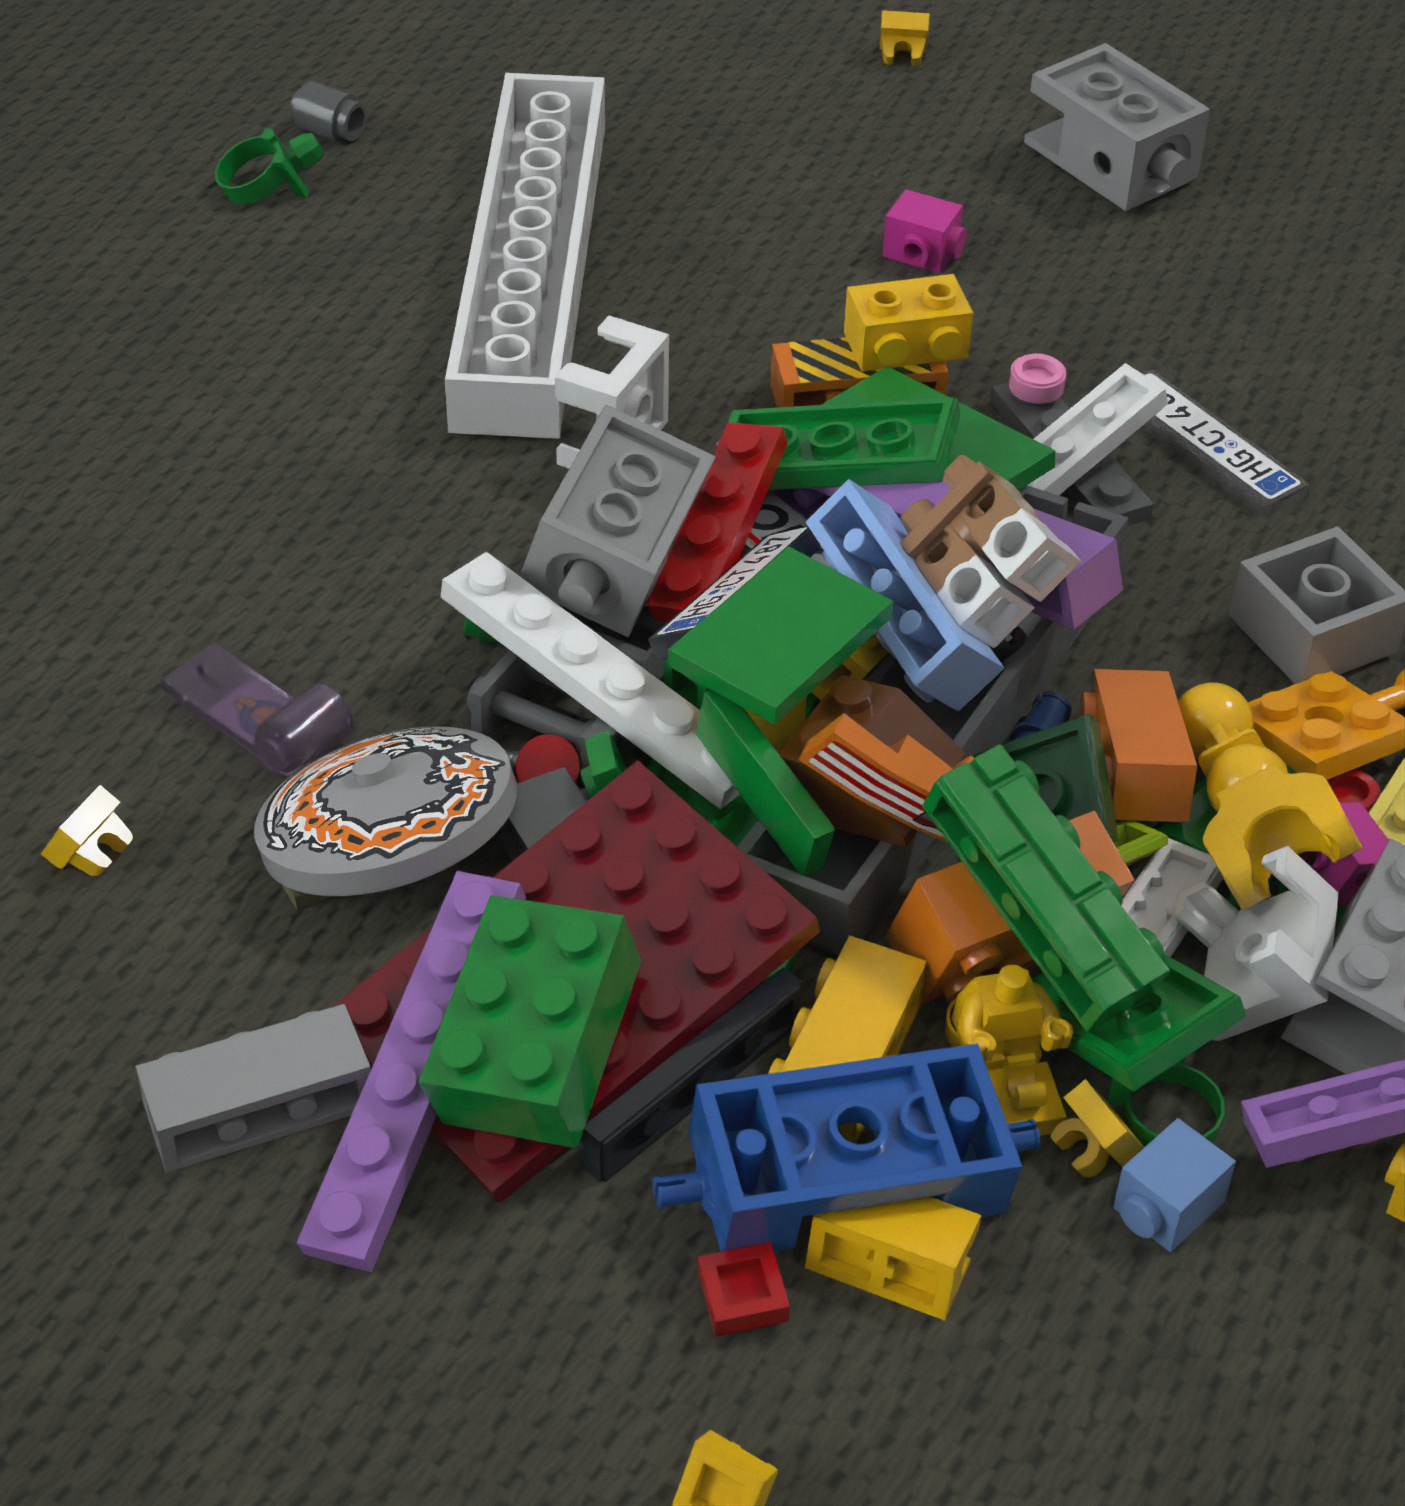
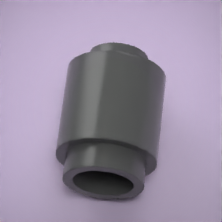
(328, 112)

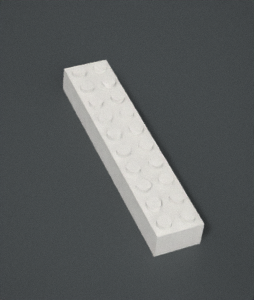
(527, 258)

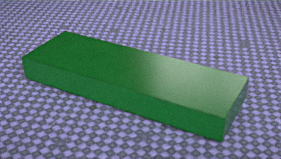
(765, 783)

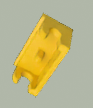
(897, 1250)

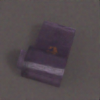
(259, 715)

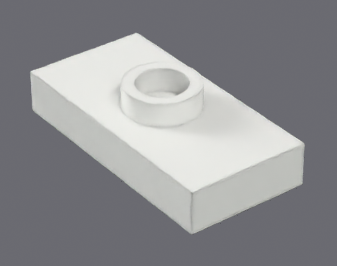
(1155, 891)

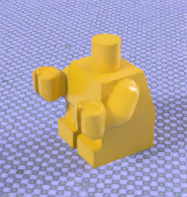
(1009, 1017)

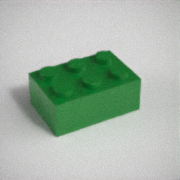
(532, 1021)

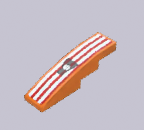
(884, 777)

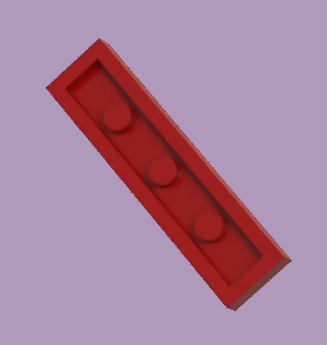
(719, 515)

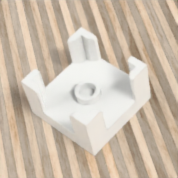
(634, 386)
(1270, 949)

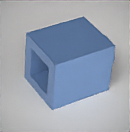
(1173, 1185)

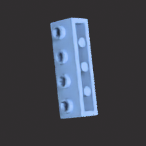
(863, 543)

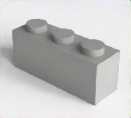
(253, 1087)

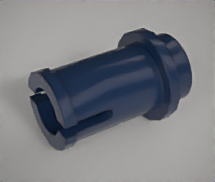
(1045, 713)

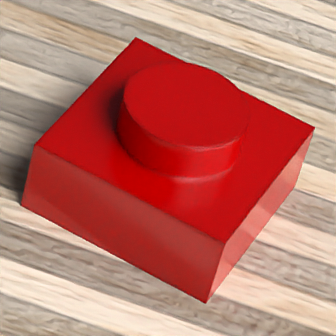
(743, 1289)

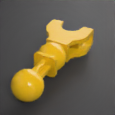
(1256, 796)

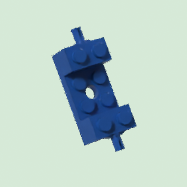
(775, 1153)

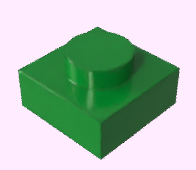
(604, 763)

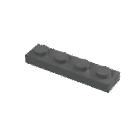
(1104, 485)

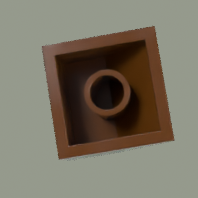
(887, 716)

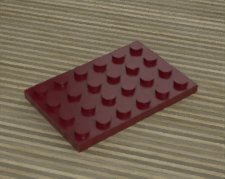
(697, 913)

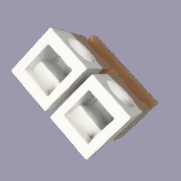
(981, 544)

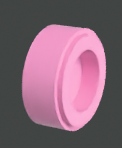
(1037, 378)

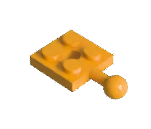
(1330, 724)

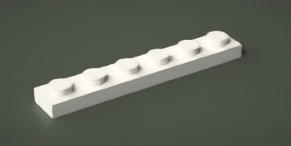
(588, 671)

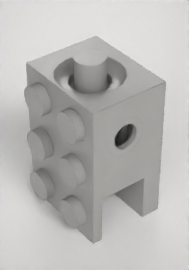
(1120, 126)
(615, 520)
(1363, 976)

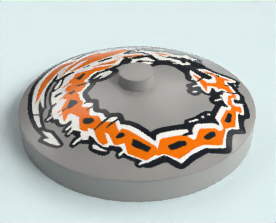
(385, 811)

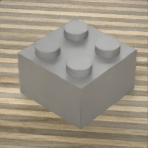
(1319, 606)

